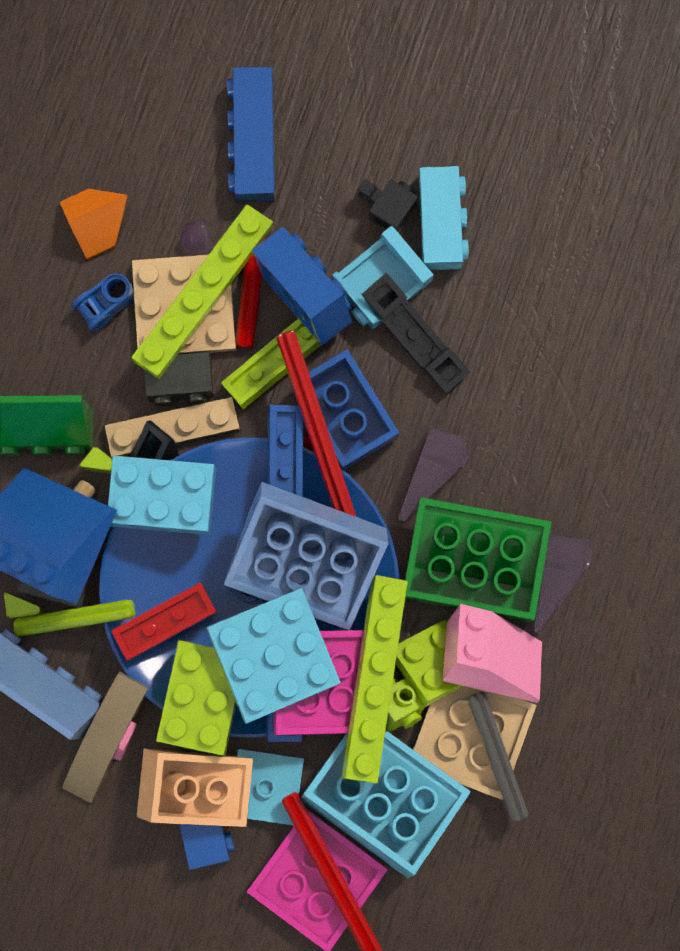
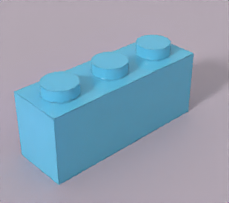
(442, 217)

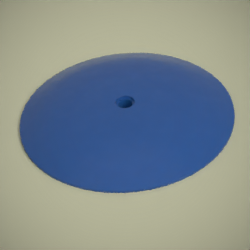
(162, 564)

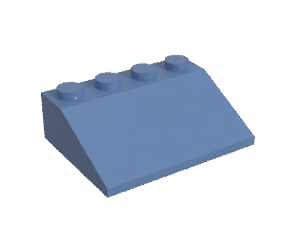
(310, 547)
(45, 691)

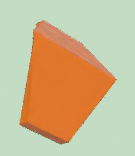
(95, 219)

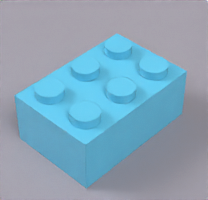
(162, 495)

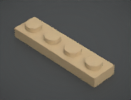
(180, 424)

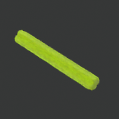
(74, 618)

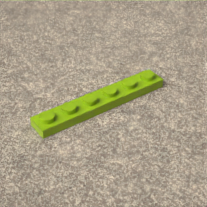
(202, 292)
(374, 679)

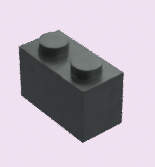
(186, 377)

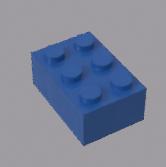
(303, 285)
(351, 410)

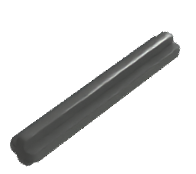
(498, 756)

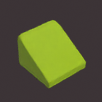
(97, 462)
(20, 608)

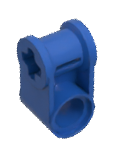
(102, 303)

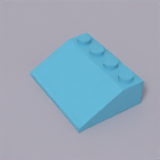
(397, 816)

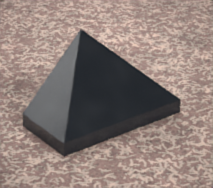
(154, 444)

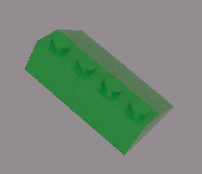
(45, 425)
(477, 559)

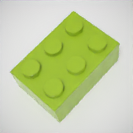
(197, 702)

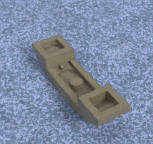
(104, 737)

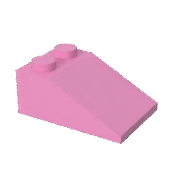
(491, 654)

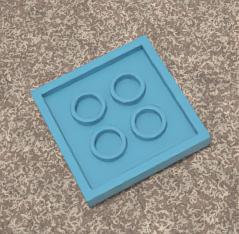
(273, 655)

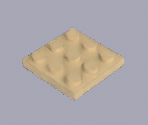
(157, 286)
(454, 744)

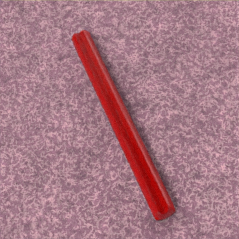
(314, 422)
(330, 873)

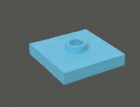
(271, 781)

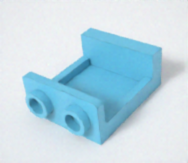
(387, 255)

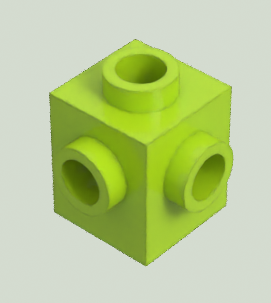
(403, 706)

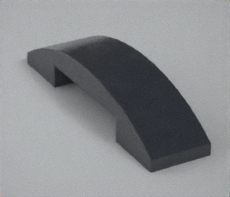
(414, 333)

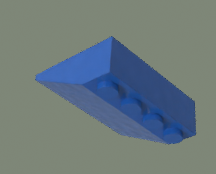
(50, 534)

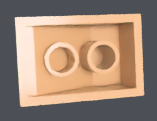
(194, 788)

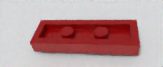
(164, 621)

